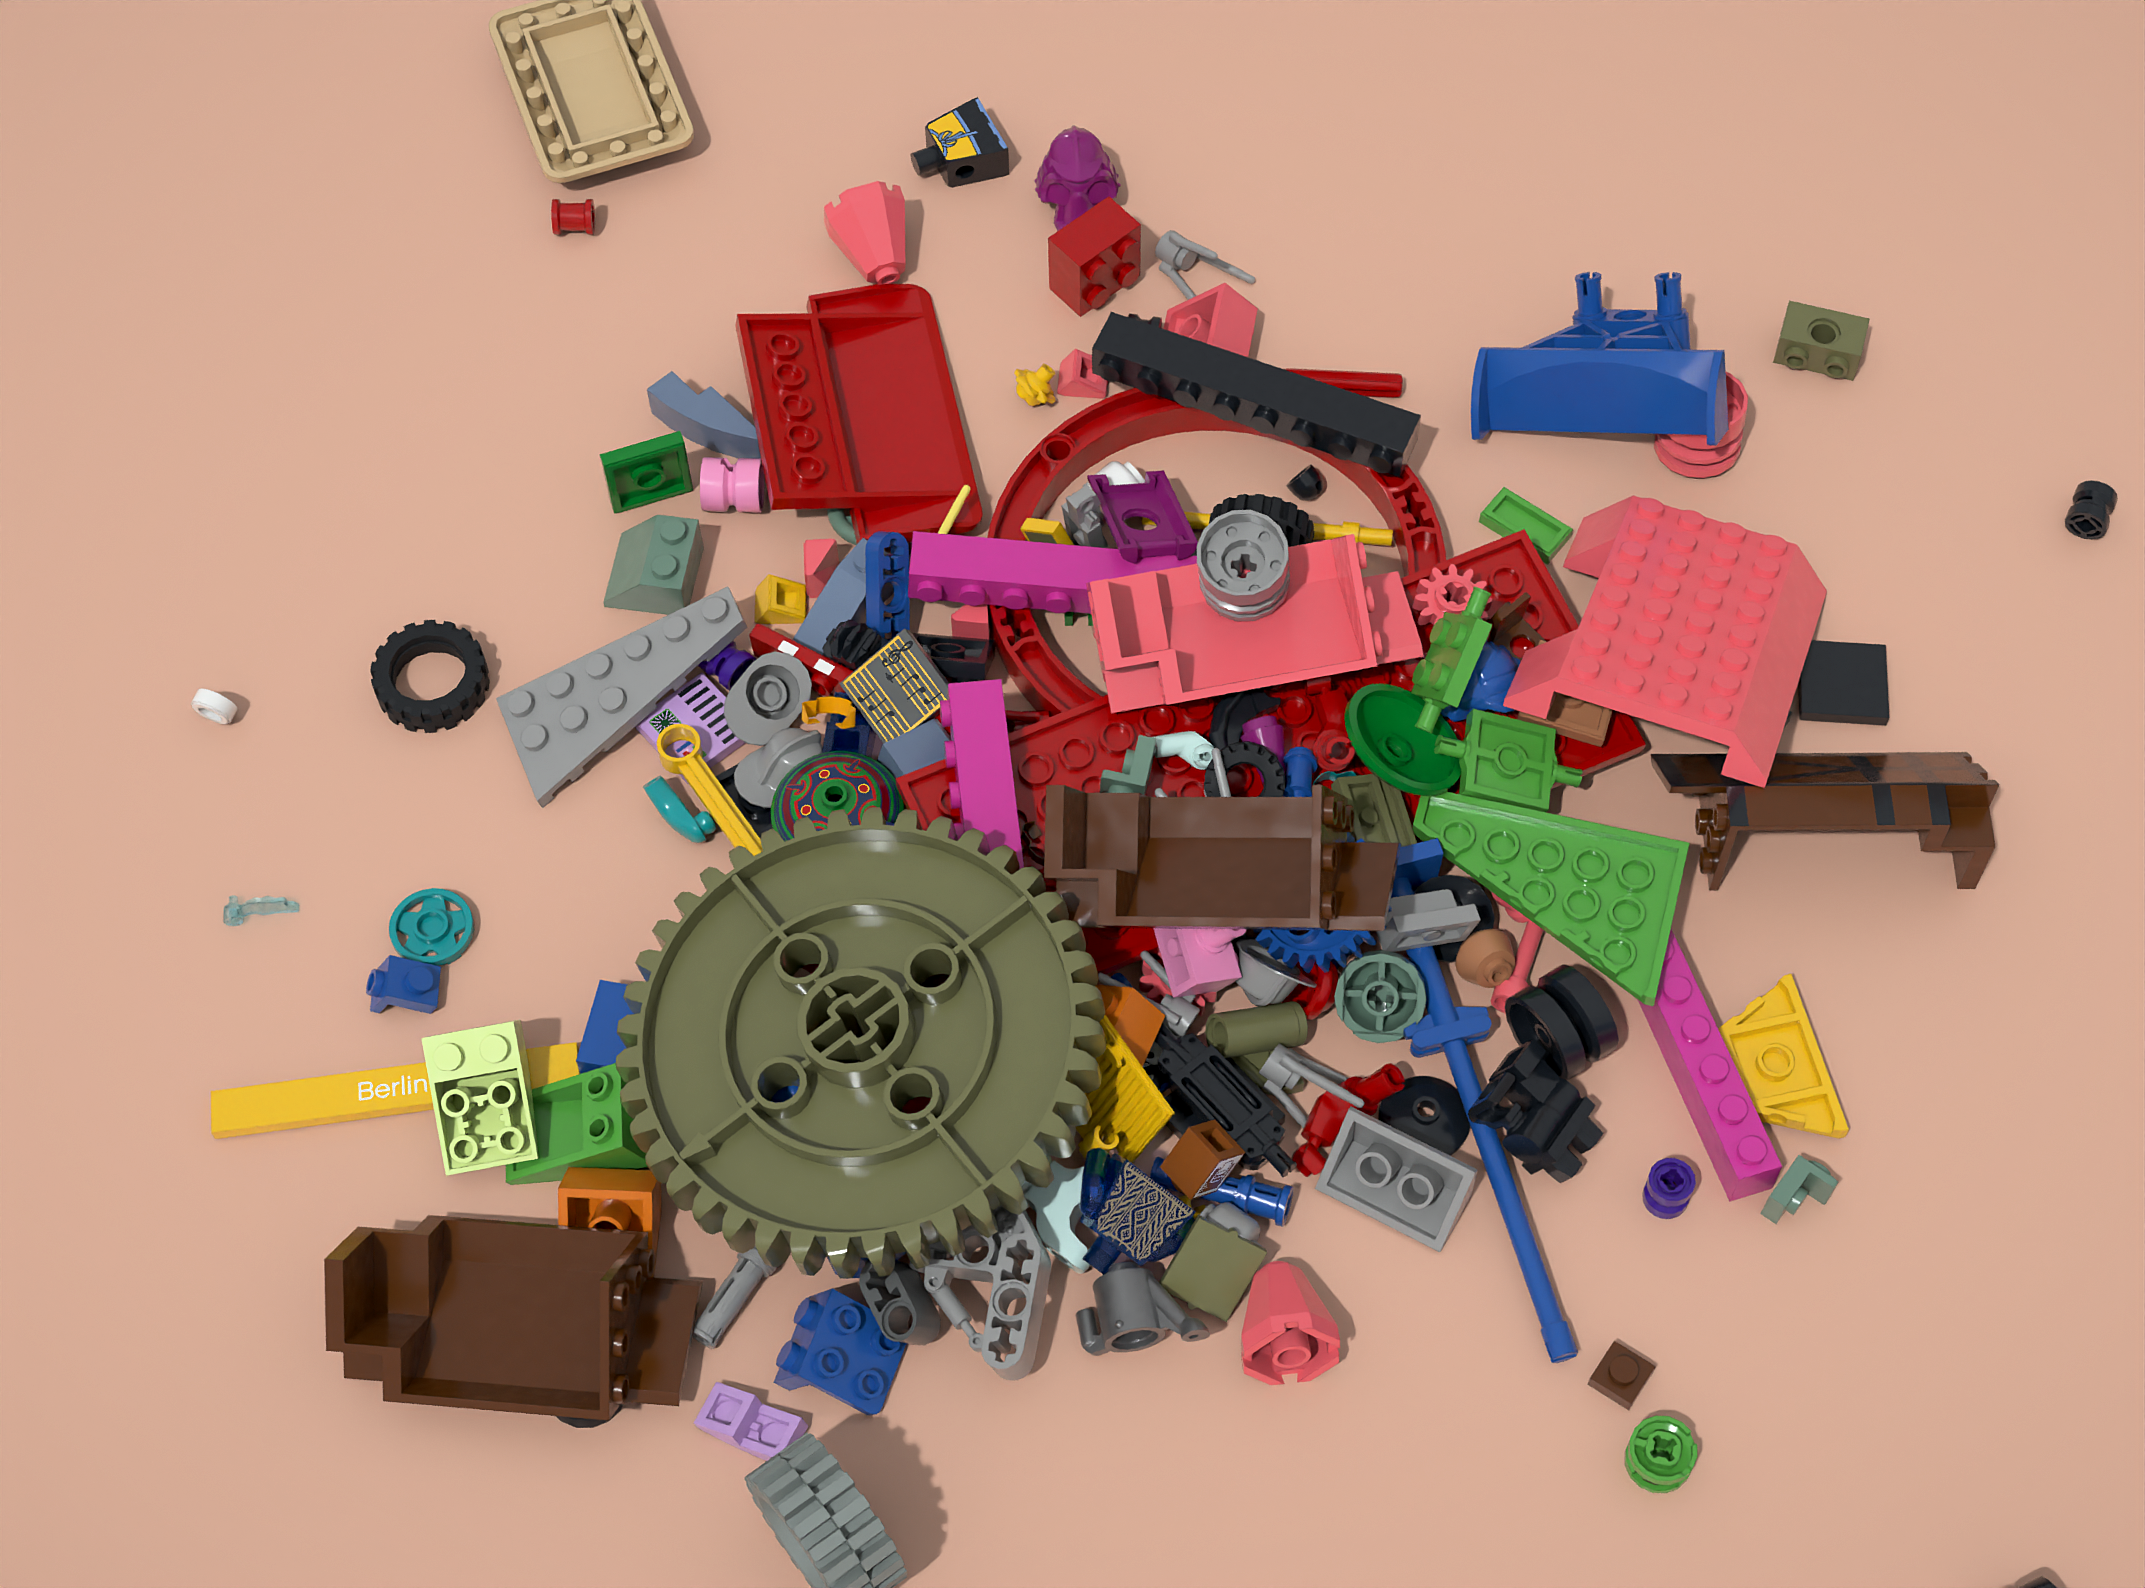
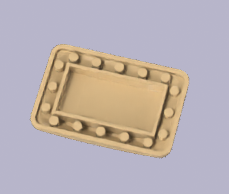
(590, 84)

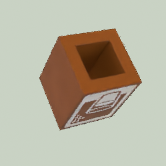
(1202, 1159)

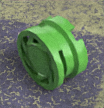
(1660, 1453)

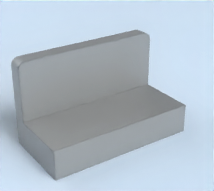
(1426, 921)

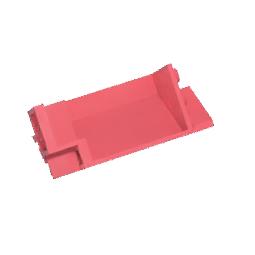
(1171, 647)

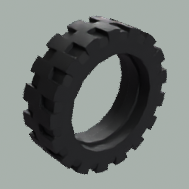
(418, 641)

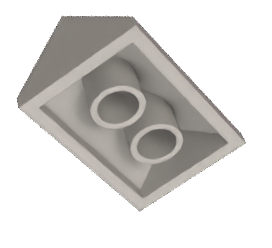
(1397, 1179)

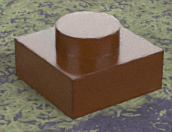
(1621, 1375)

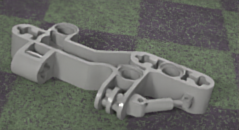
(1010, 1244)

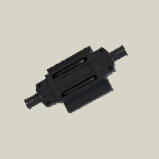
(1216, 1088)

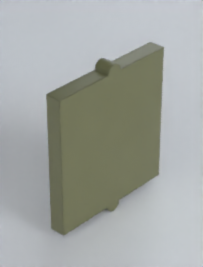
(1212, 1268)

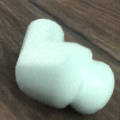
(1186, 745)

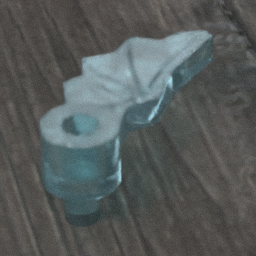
(234, 913)

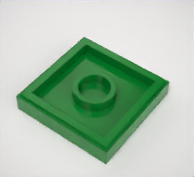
(646, 472)

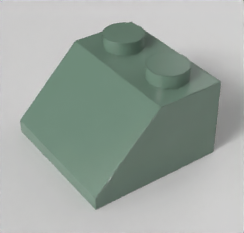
(656, 566)

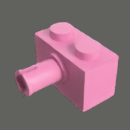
(1198, 959)

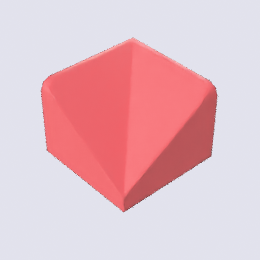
(819, 564)

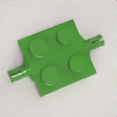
(1450, 659)
(1507, 761)

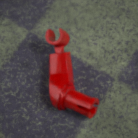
(1332, 744)
(1330, 1111)

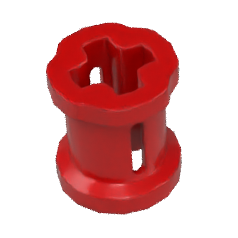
(573, 216)

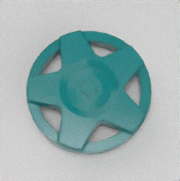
(432, 927)

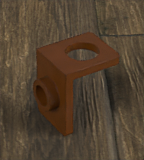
(1510, 624)

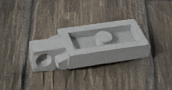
(1082, 519)

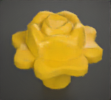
(1035, 386)

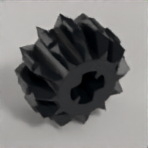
(852, 644)

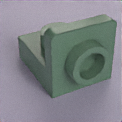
(1135, 769)
(1800, 1180)

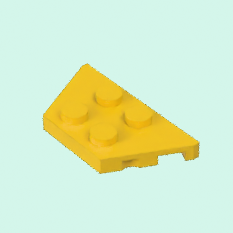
(1783, 1063)

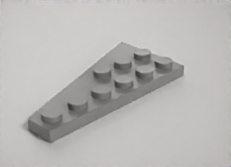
(604, 694)

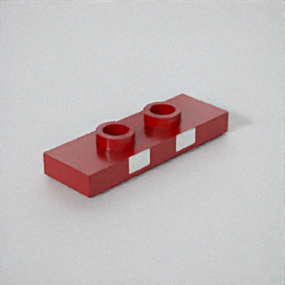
(823, 672)

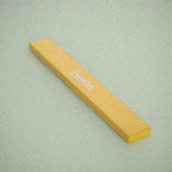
(354, 1095)

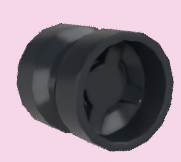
(2091, 510)

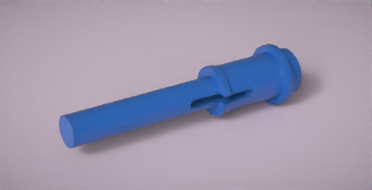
(1300, 766)

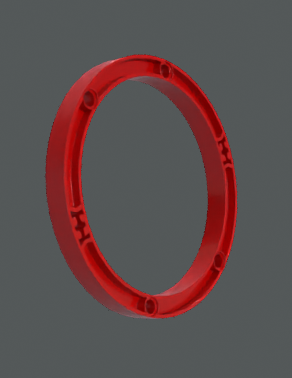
(1111, 427)

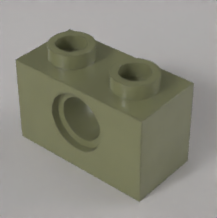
(1821, 340)

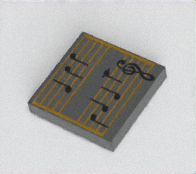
(897, 687)

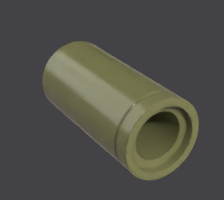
(1257, 1029)

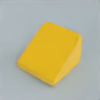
(780, 601)

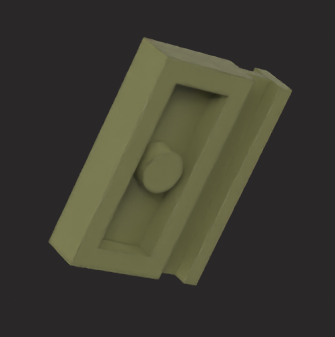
(1377, 810)

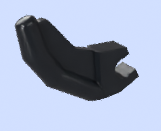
(1236, 710)

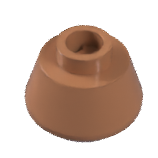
(1485, 958)

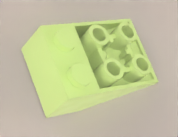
(482, 1096)

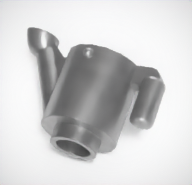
(1133, 1313)

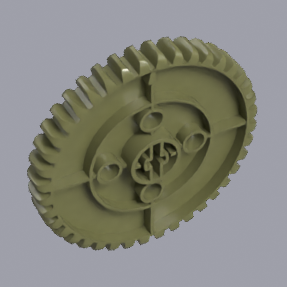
(839, 1164)

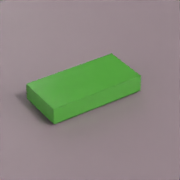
(1512, 513)

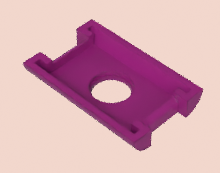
(1151, 500)

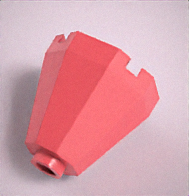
(870, 230)
(1286, 1327)

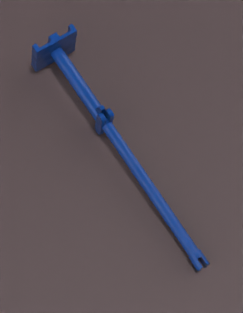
(1450, 1031)

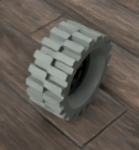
(824, 1519)

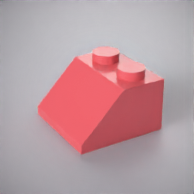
(1216, 318)

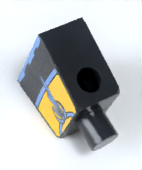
(963, 147)

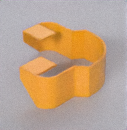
(829, 705)

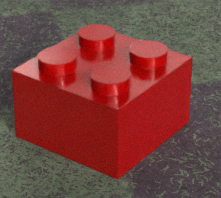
(1094, 256)

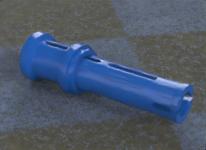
(1244, 1193)

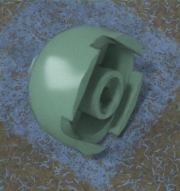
(1380, 996)

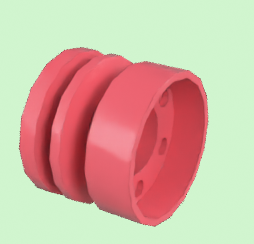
(1691, 454)

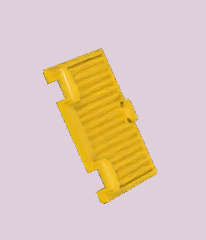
(1125, 1101)

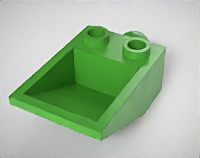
(579, 1126)

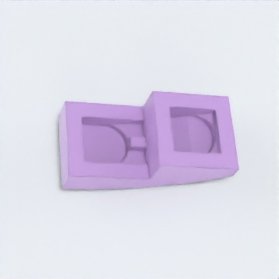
(747, 1423)

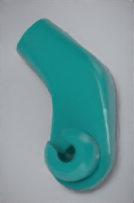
(676, 813)

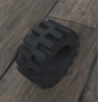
(1253, 754)

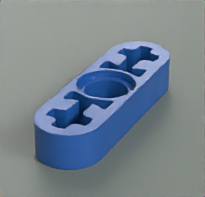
(875, 580)

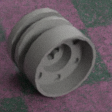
(1240, 543)

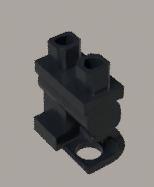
(1542, 1116)

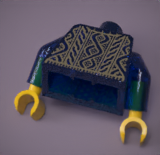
(1128, 1209)

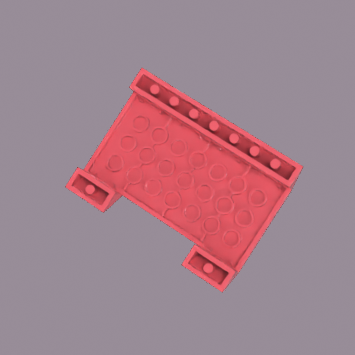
(1683, 629)

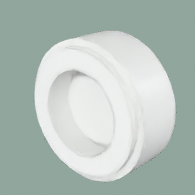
(213, 706)

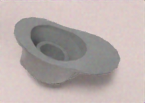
(767, 697)
(763, 769)
(1265, 978)

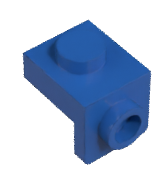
(404, 985)

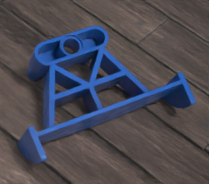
(1606, 374)

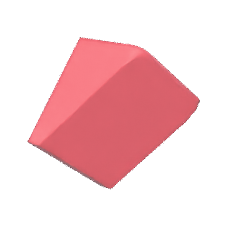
(1077, 377)

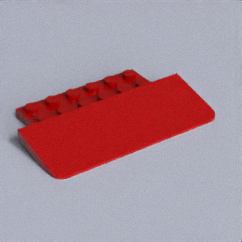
(859, 410)

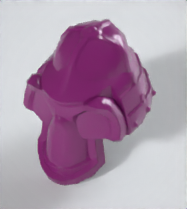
(1075, 175)

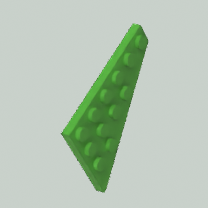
(1581, 881)

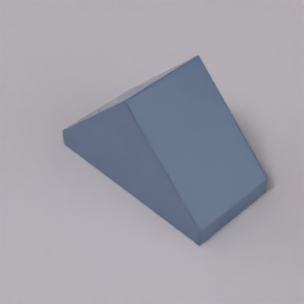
(914, 749)

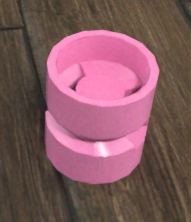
(732, 485)

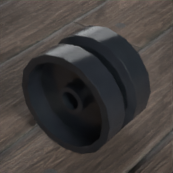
(1565, 1019)

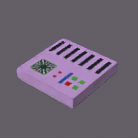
(701, 707)

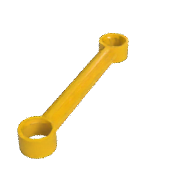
(707, 787)

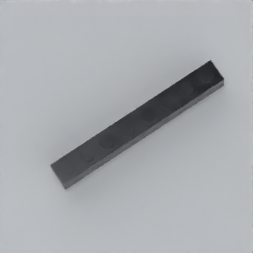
(1255, 394)

